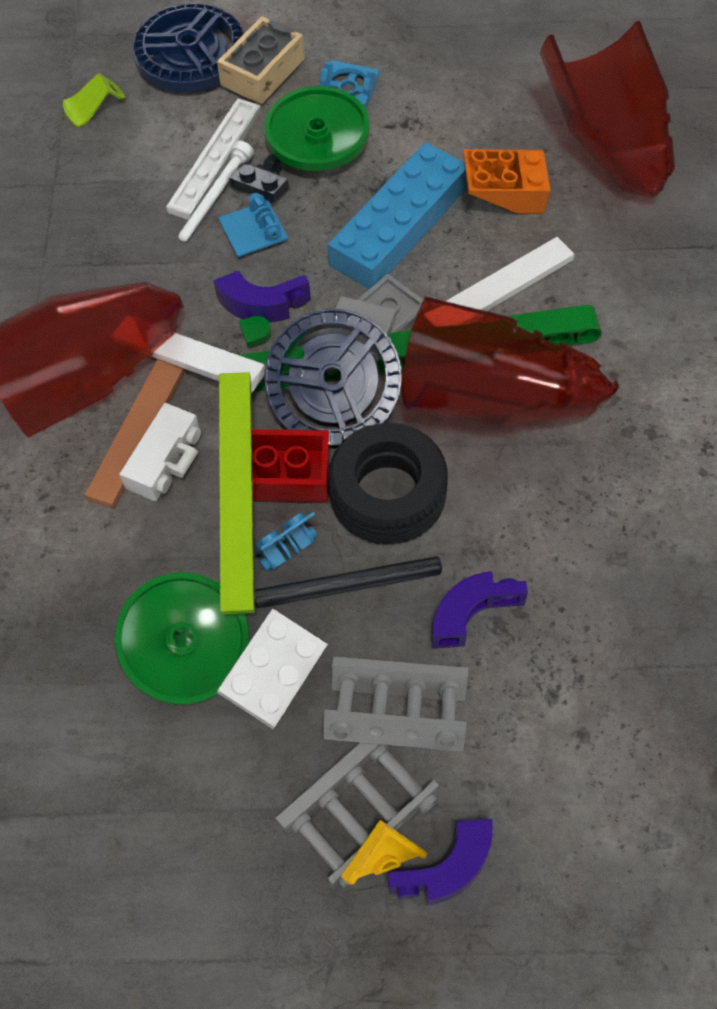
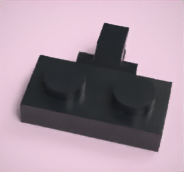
(261, 179)

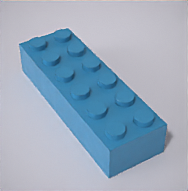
(398, 216)

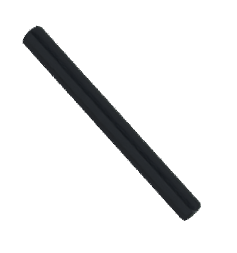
(347, 582)

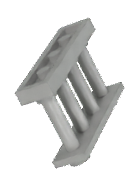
(397, 679)
(324, 795)

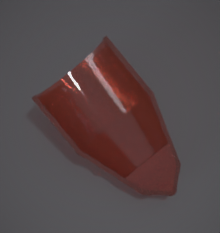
(617, 109)
(78, 347)
(493, 372)

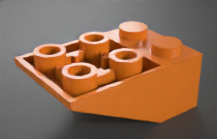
(509, 178)

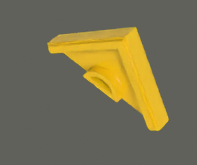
(381, 852)

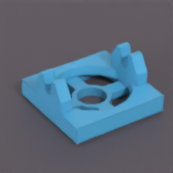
(364, 92)

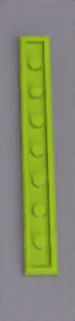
(236, 494)

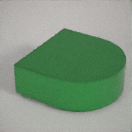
(255, 330)

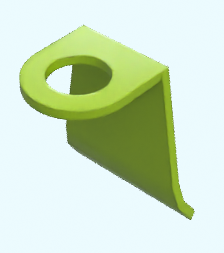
(85, 103)

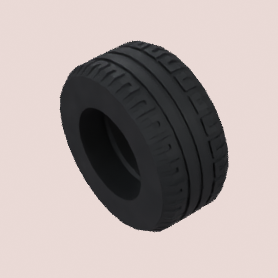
(388, 447)

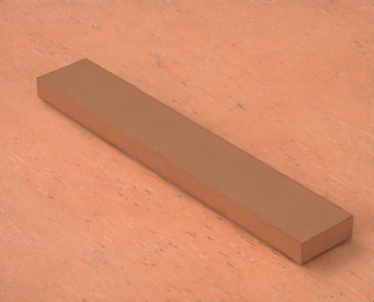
(158, 389)

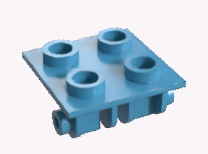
(253, 226)
(299, 533)

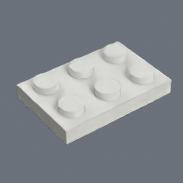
(272, 668)

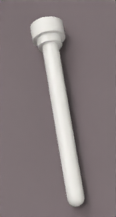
(240, 154)

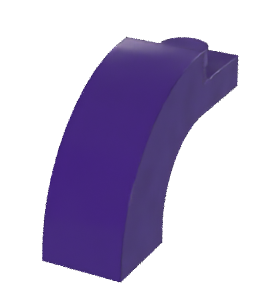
(271, 302)
(469, 598)
(455, 873)

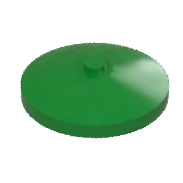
(317, 128)
(177, 640)

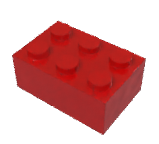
(290, 465)

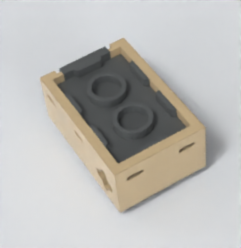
(261, 60)

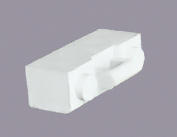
(159, 450)

